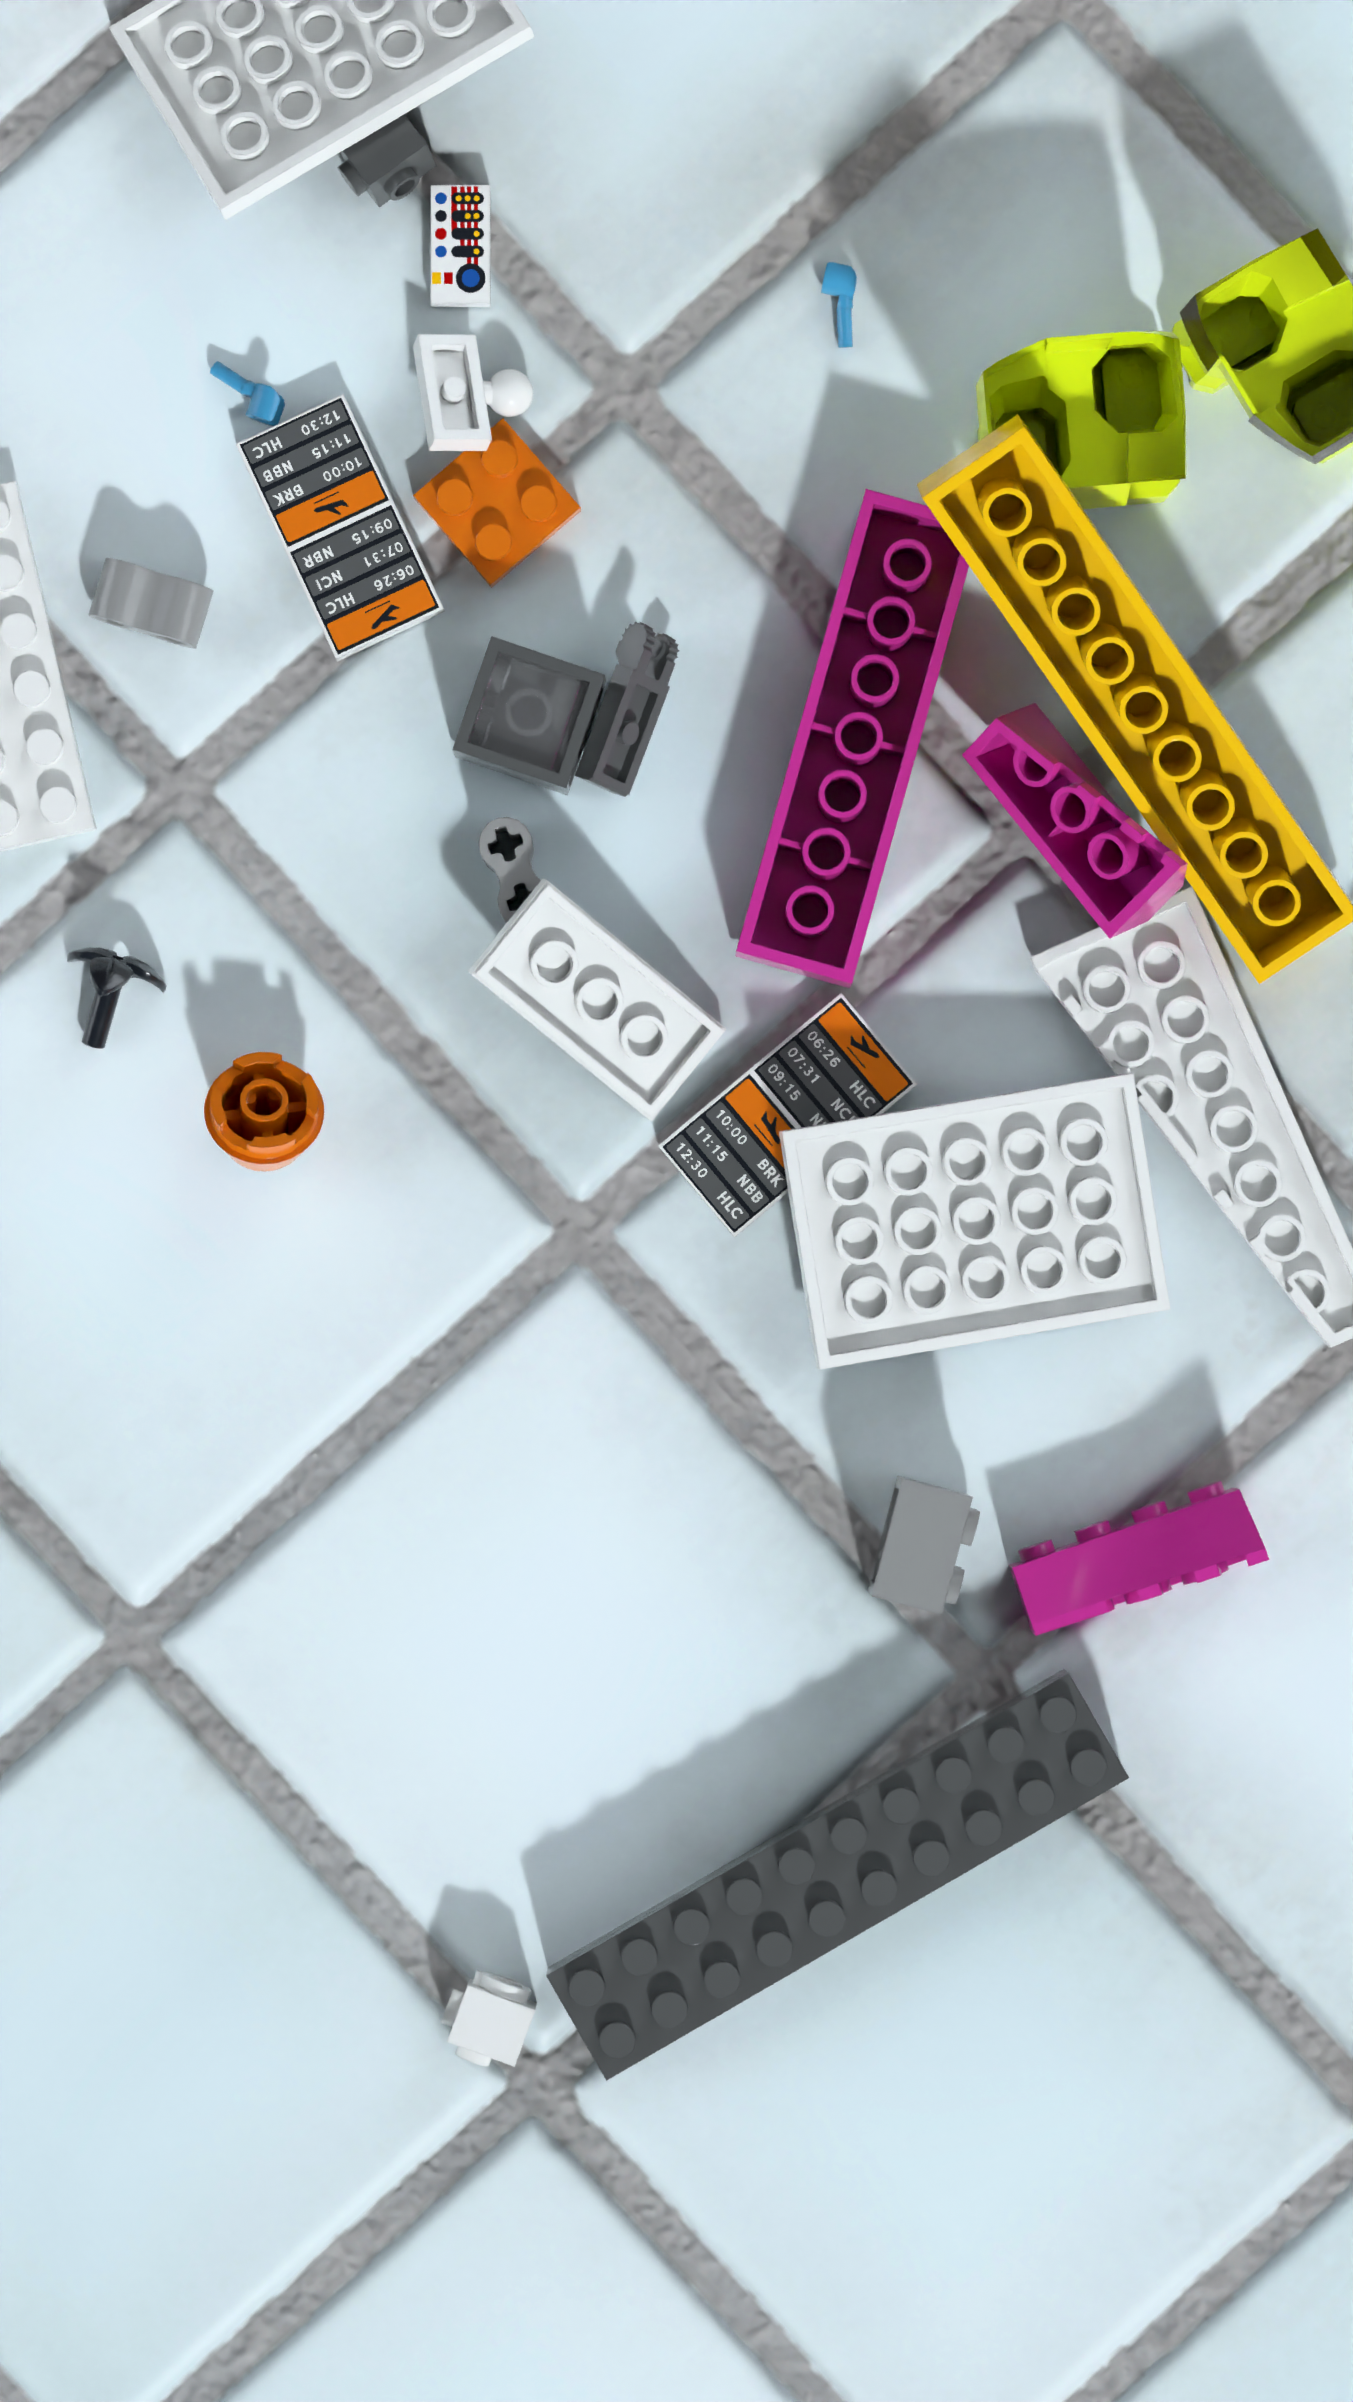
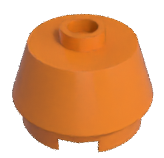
(264, 1111)

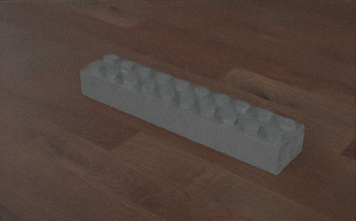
(836, 1874)

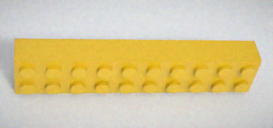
(1137, 698)

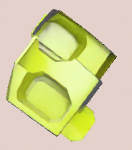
(1281, 344)

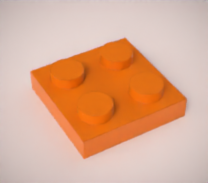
(497, 504)

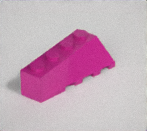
(1074, 822)
(1136, 1558)

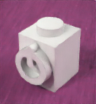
(489, 2019)

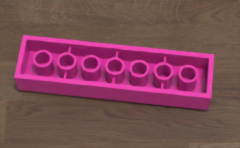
(855, 743)

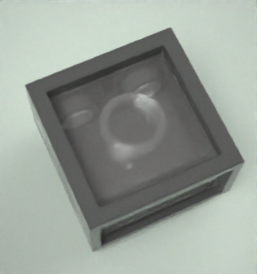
(529, 715)

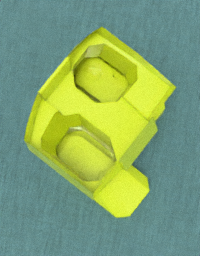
(1100, 411)

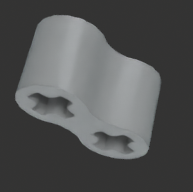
(150, 603)
(511, 874)

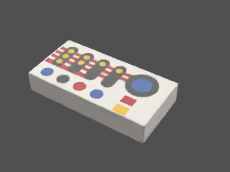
(460, 246)

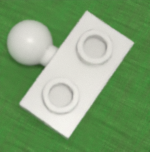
(457, 397)

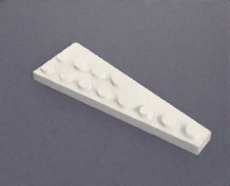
(1174, 1018)

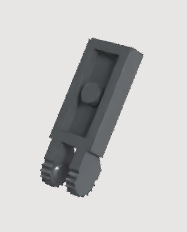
(629, 709)

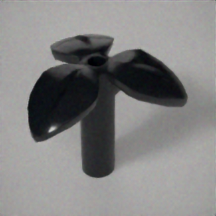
(108, 976)

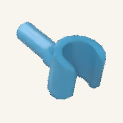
(841, 282)
(265, 403)

